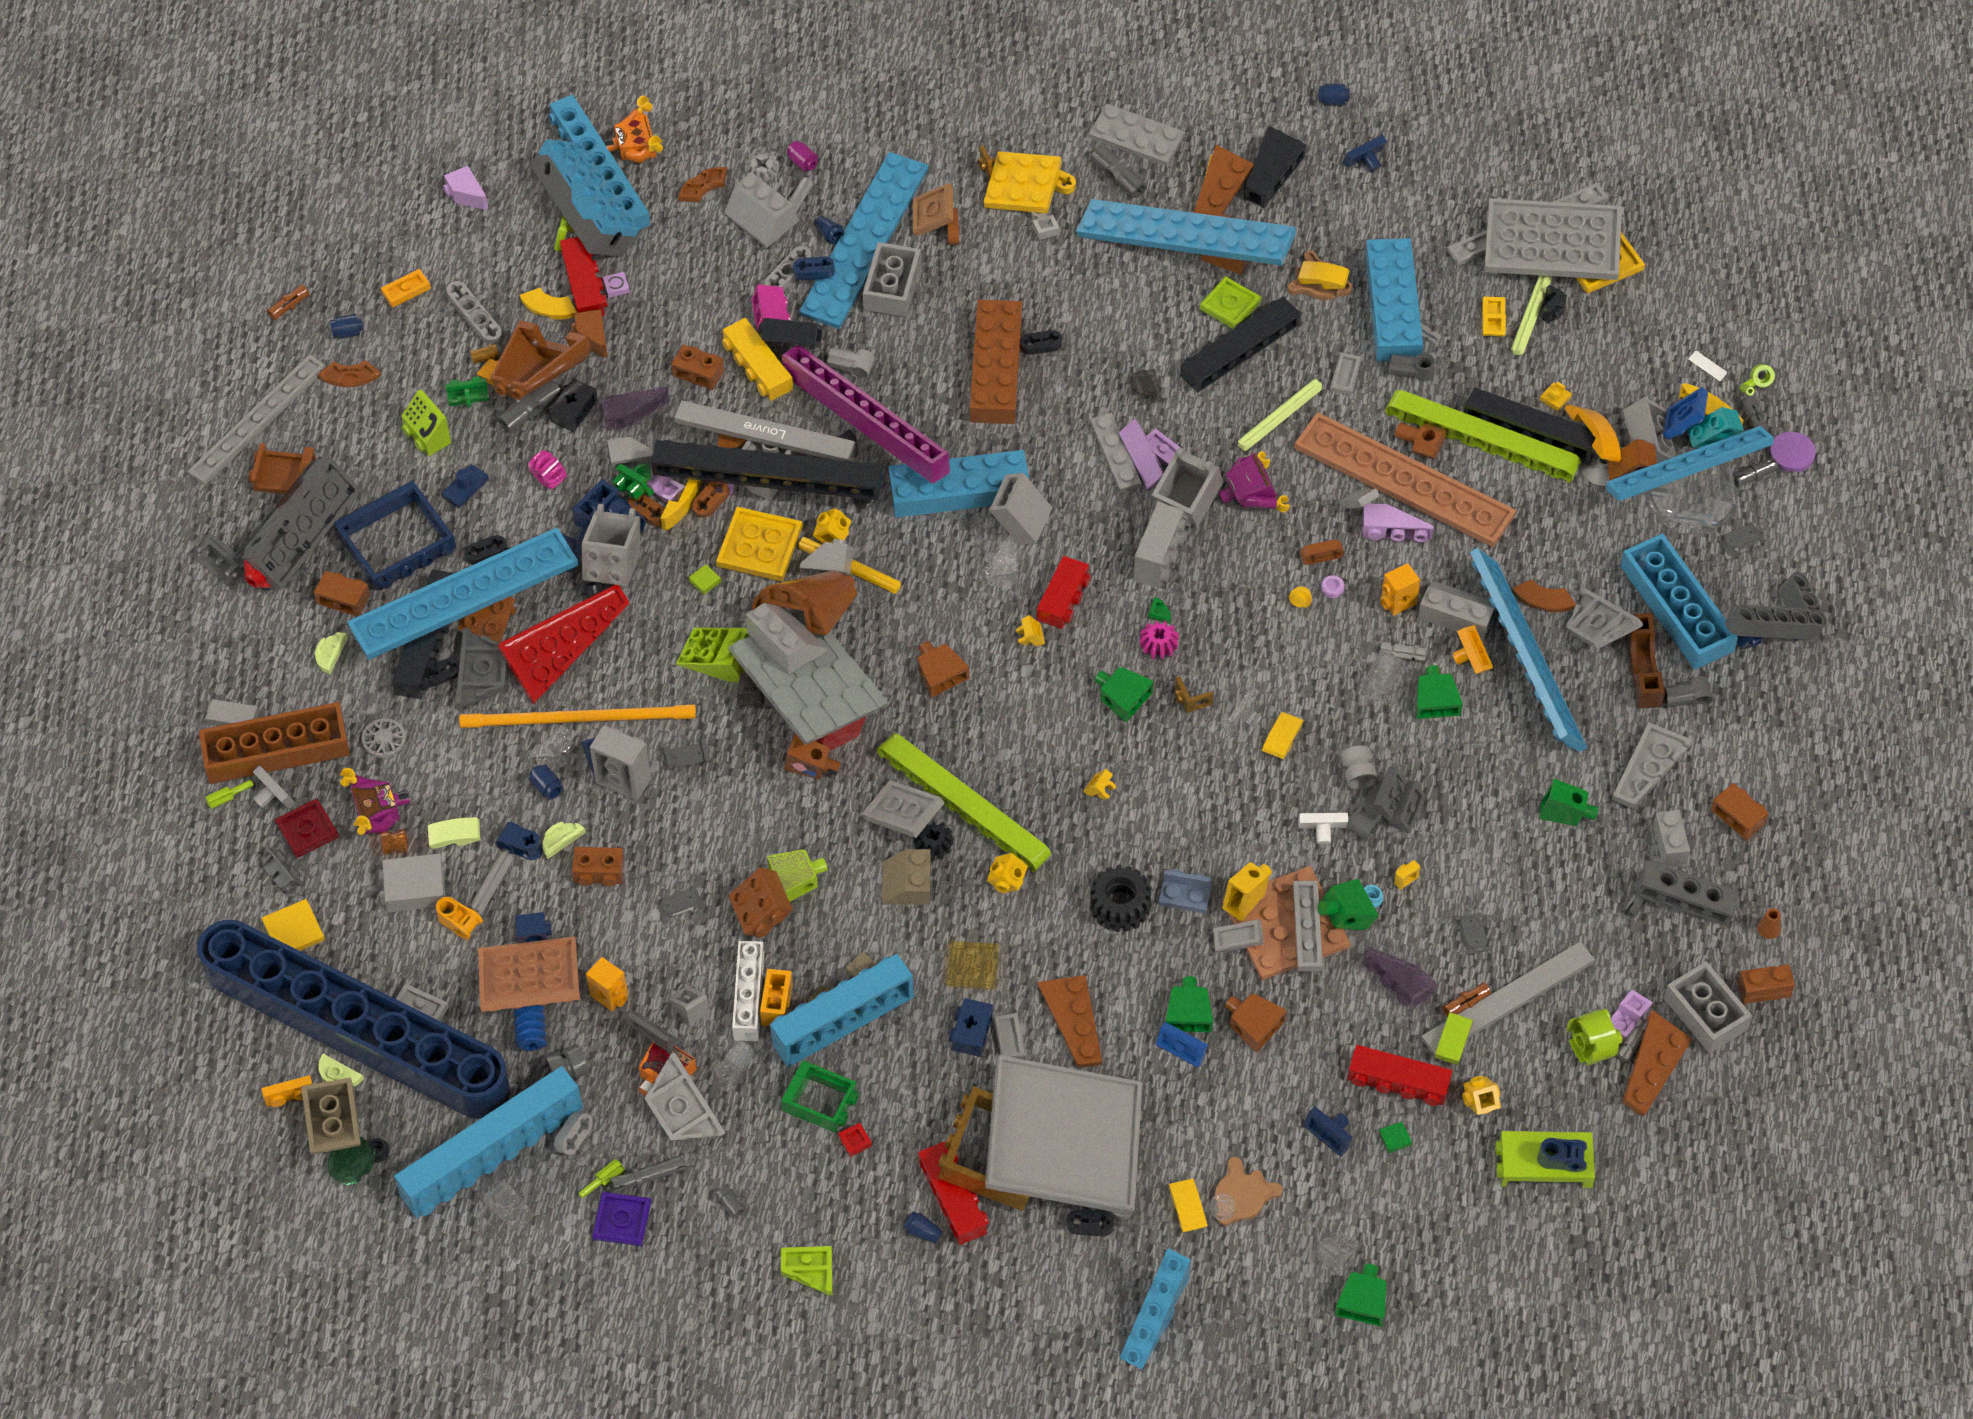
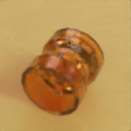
(394, 841)

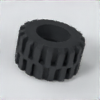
(1120, 914)

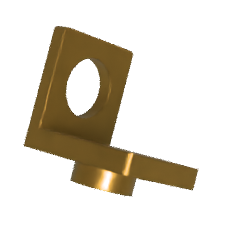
(985, 162)
(1190, 703)

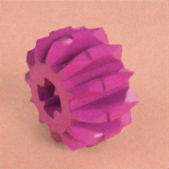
(547, 469)
(1159, 639)

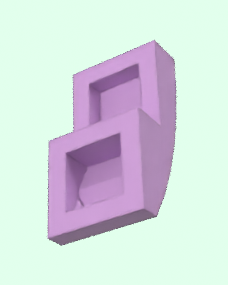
(665, 488)
(1630, 1012)

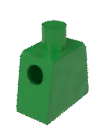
(1124, 691)
(1437, 695)
(1566, 804)
(1348, 906)
(1190, 1007)
(1363, 1297)

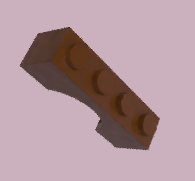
(1646, 678)

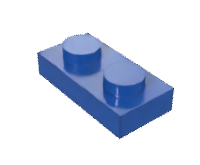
(1181, 1044)

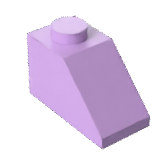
(464, 188)

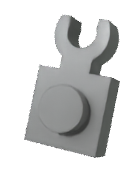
(1045, 225)

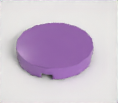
(1793, 451)

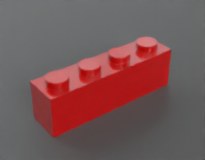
(582, 276)
(1399, 1075)
(956, 1202)

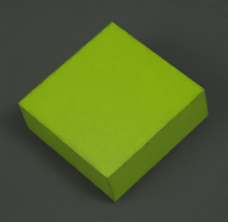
(704, 579)

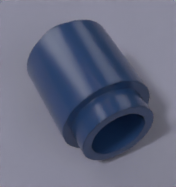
(1333, 94)
(346, 326)
(546, 781)

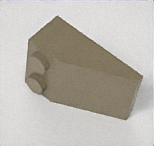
(331, 1115)

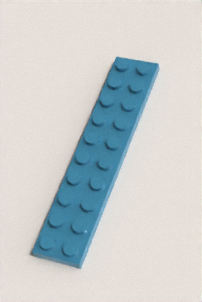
(871, 223)
(1186, 232)
(462, 593)
(1528, 650)

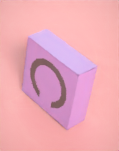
(616, 284)

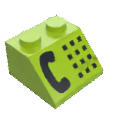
(425, 424)

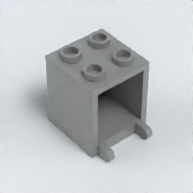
(1188, 485)
(611, 547)

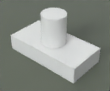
(1323, 823)

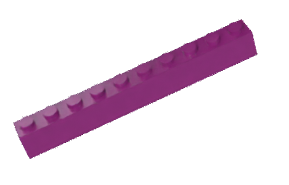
(867, 414)

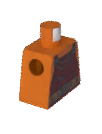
(655, 1061)

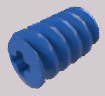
(530, 1027)

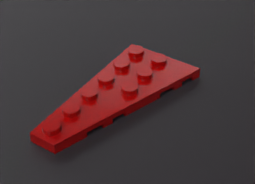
(551, 647)

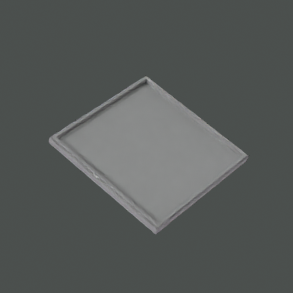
(1064, 1135)

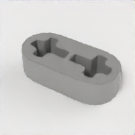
(573, 1133)

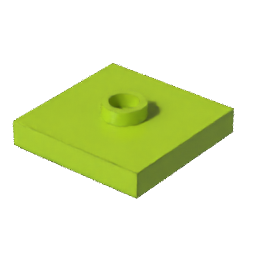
(1230, 302)

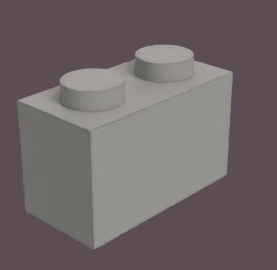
(1671, 838)

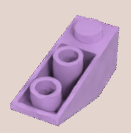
(1391, 523)

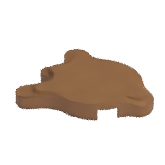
(1316, 290)
(1248, 1191)

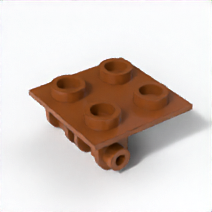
(490, 620)

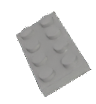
(1136, 134)

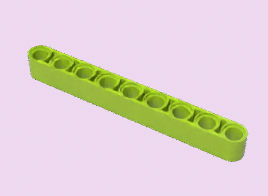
(1485, 435)
(964, 800)

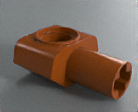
(1419, 436)

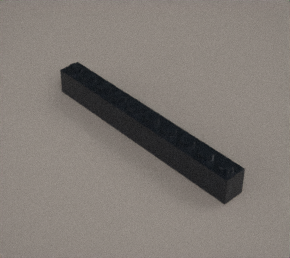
(767, 469)

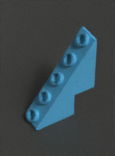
(1157, 1308)

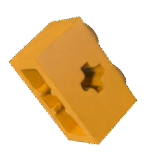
(1400, 589)
(607, 984)
(776, 995)

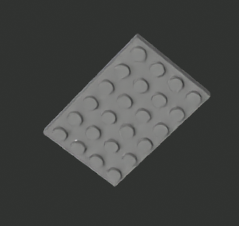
(1553, 239)

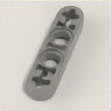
(477, 311)

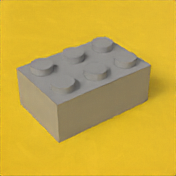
(892, 279)
(1159, 545)
(620, 762)
(1707, 1007)

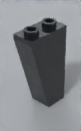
(1273, 166)

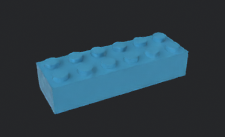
(1393, 298)
(969, 485)
(1678, 601)
(833, 1013)

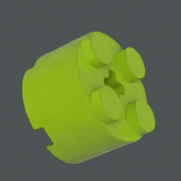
(1594, 1037)

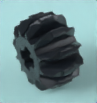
(935, 838)

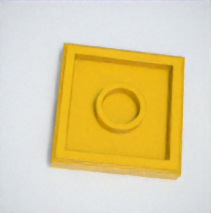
(294, 926)

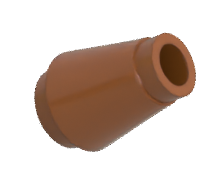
(1770, 924)

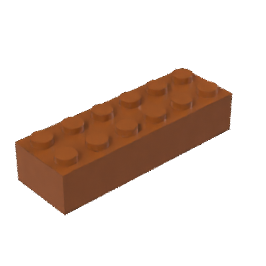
(996, 362)
(274, 742)

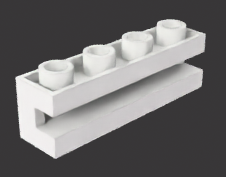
(748, 991)

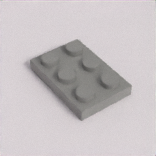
(903, 808)

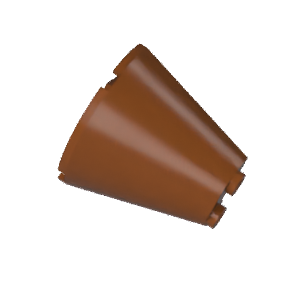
(533, 362)
(820, 596)

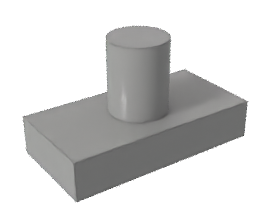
(271, 790)

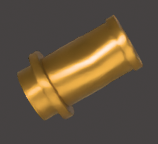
(485, 353)

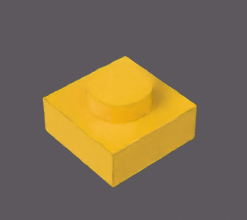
(1406, 874)

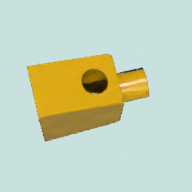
(1250, 881)

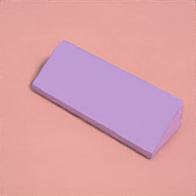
(1142, 454)

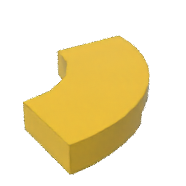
(548, 306)

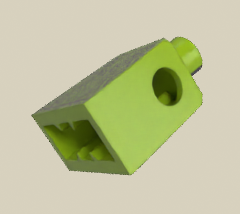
(796, 871)

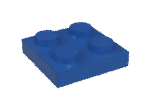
(1685, 413)

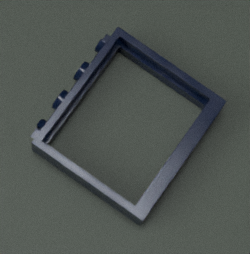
(379, 509)

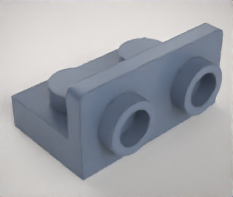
(1185, 891)

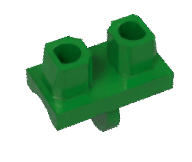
(467, 391)
(634, 480)

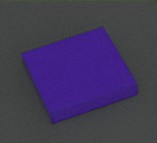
(622, 1219)

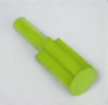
(226, 794)
(603, 1177)

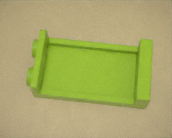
(1519, 1158)

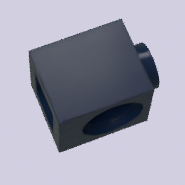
(532, 927)

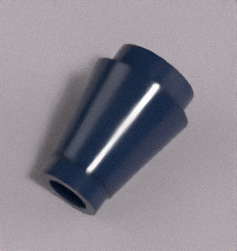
(829, 229)
(921, 1227)

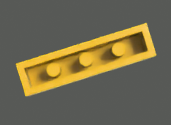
(757, 359)

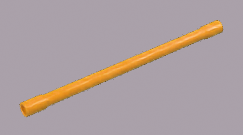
(479, 720)

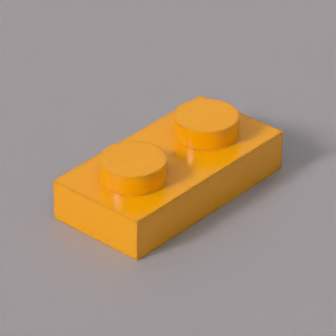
(405, 288)
(278, 1094)

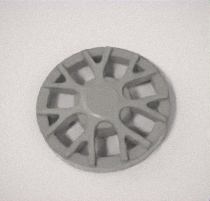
(383, 738)

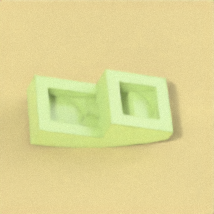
(458, 831)

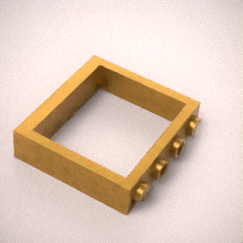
(966, 1177)

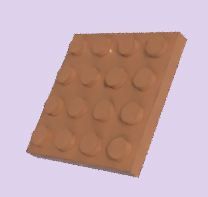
(1278, 927)
(528, 974)

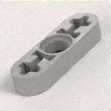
(786, 280)

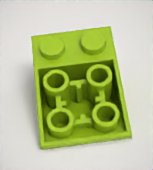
(709, 653)

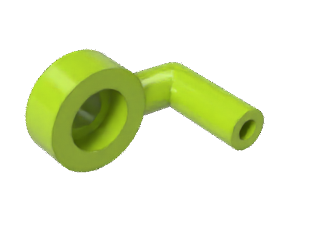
(562, 231)
(1769, 375)

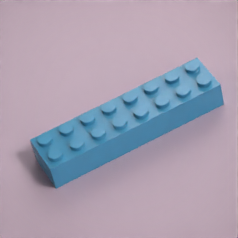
(488, 1142)

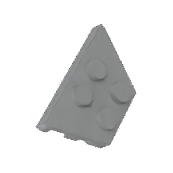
(1600, 621)
(680, 1104)

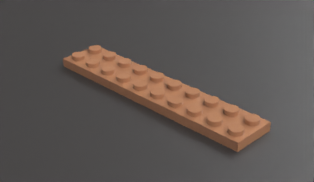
(1405, 479)

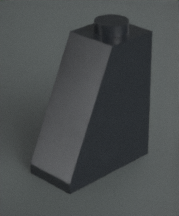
(791, 332)

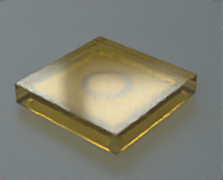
(973, 965)

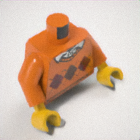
(634, 135)

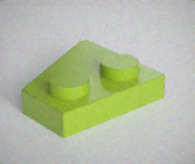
(809, 1266)

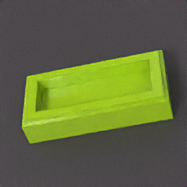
(1453, 1038)

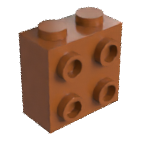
(760, 902)

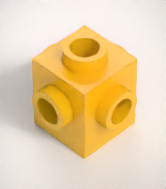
(831, 526)
(1007, 873)
(1481, 1095)

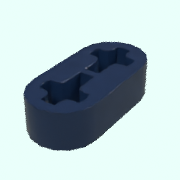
(814, 268)

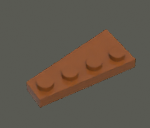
(1222, 181)
(1073, 1014)
(1658, 1055)

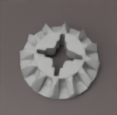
(764, 174)

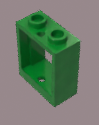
(798, 1084)

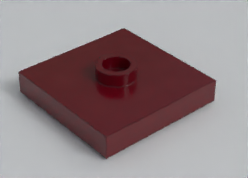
(306, 828)

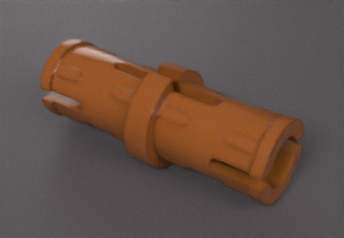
(299, 294)
(1479, 993)

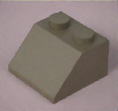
(907, 878)

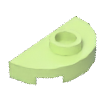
(329, 650)
(560, 836)
(334, 1070)

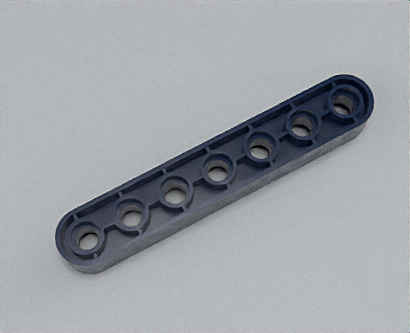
(361, 1039)

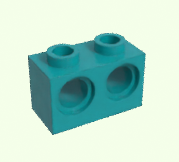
(1715, 427)

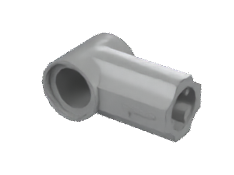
(855, 363)

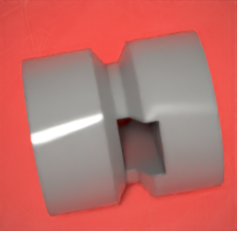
(1359, 767)

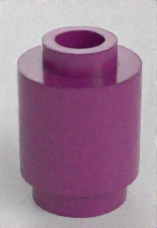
(802, 156)

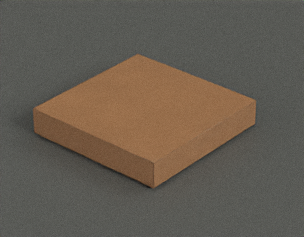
(933, 209)

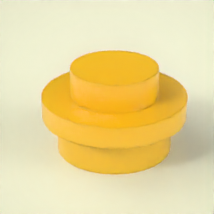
(1300, 597)

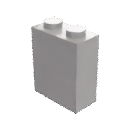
(1020, 508)
(412, 882)

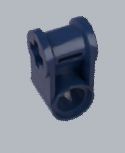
(520, 841)
(1565, 1154)

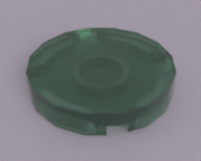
(351, 1163)

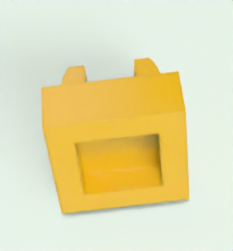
(1556, 396)
(1032, 632)
(1098, 784)

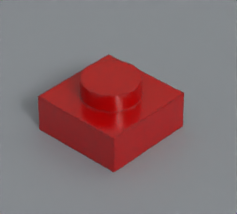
(854, 1139)

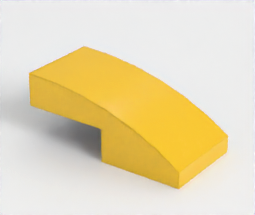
(1327, 274)
(1493, 316)
(1282, 735)
(1188, 1205)

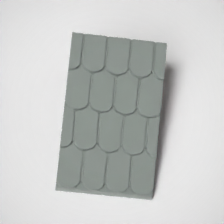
(821, 699)

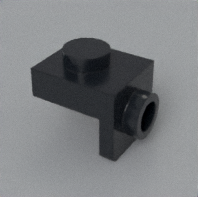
(1556, 304)

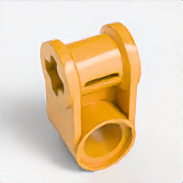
(460, 920)

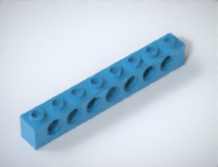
(576, 127)

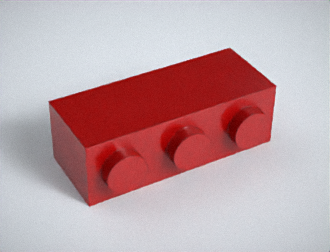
(1063, 592)

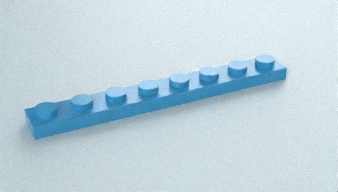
(1689, 463)

